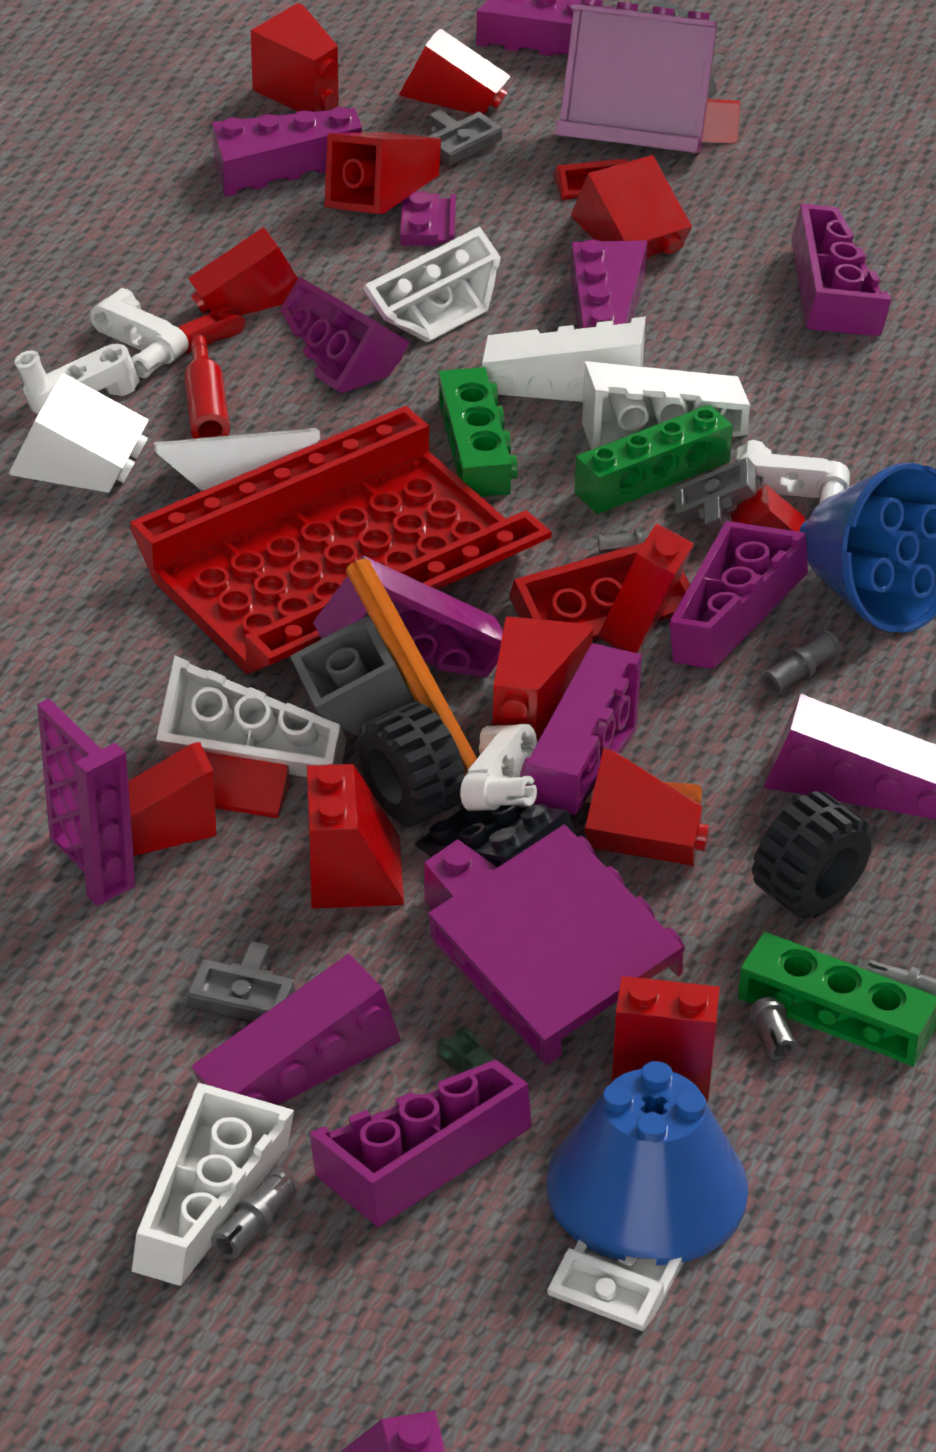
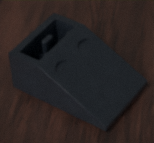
(496, 833)

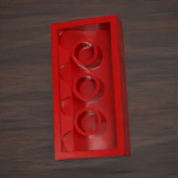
(581, 590)

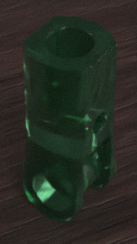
(452, 1050)

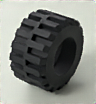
(411, 763)
(812, 855)

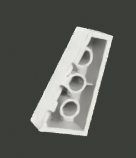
(554, 362)
(633, 398)
(243, 722)
(214, 1162)

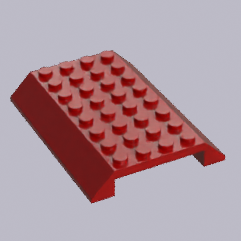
(275, 543)

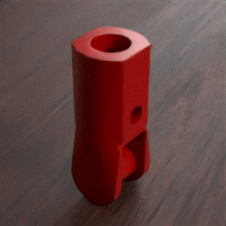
(214, 326)

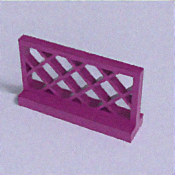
(87, 803)

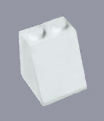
(81, 439)

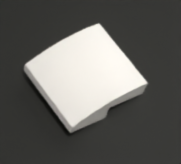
(615, 1289)

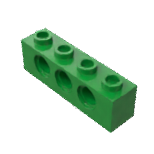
(476, 431)
(653, 459)
(840, 998)

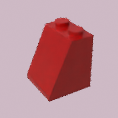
(295, 61)
(377, 169)
(632, 205)
(536, 669)
(350, 842)
(666, 1025)

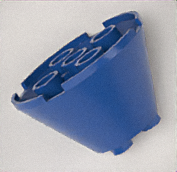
(880, 546)
(648, 1172)

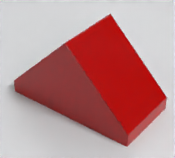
(768, 510)

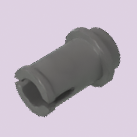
(615, 542)
(769, 1018)

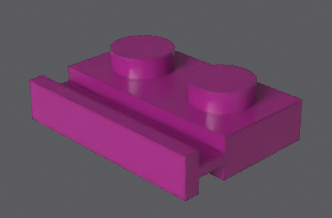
(427, 219)

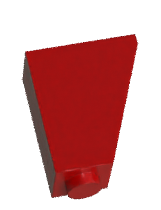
(455, 77)
(245, 277)
(646, 589)
(173, 802)
(642, 815)

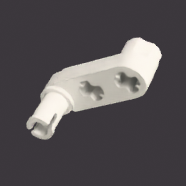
(124, 320)
(104, 368)
(814, 475)
(496, 773)

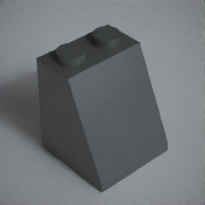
(352, 676)

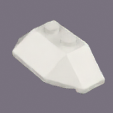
(439, 287)
(219, 459)

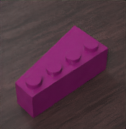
(526, 24)
(276, 146)
(735, 590)
(853, 761)
(422, 1142)

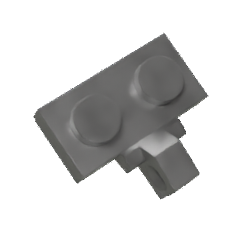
(463, 137)
(716, 494)
(238, 989)

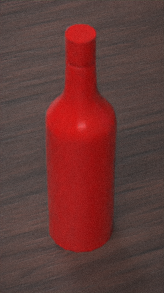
(205, 394)

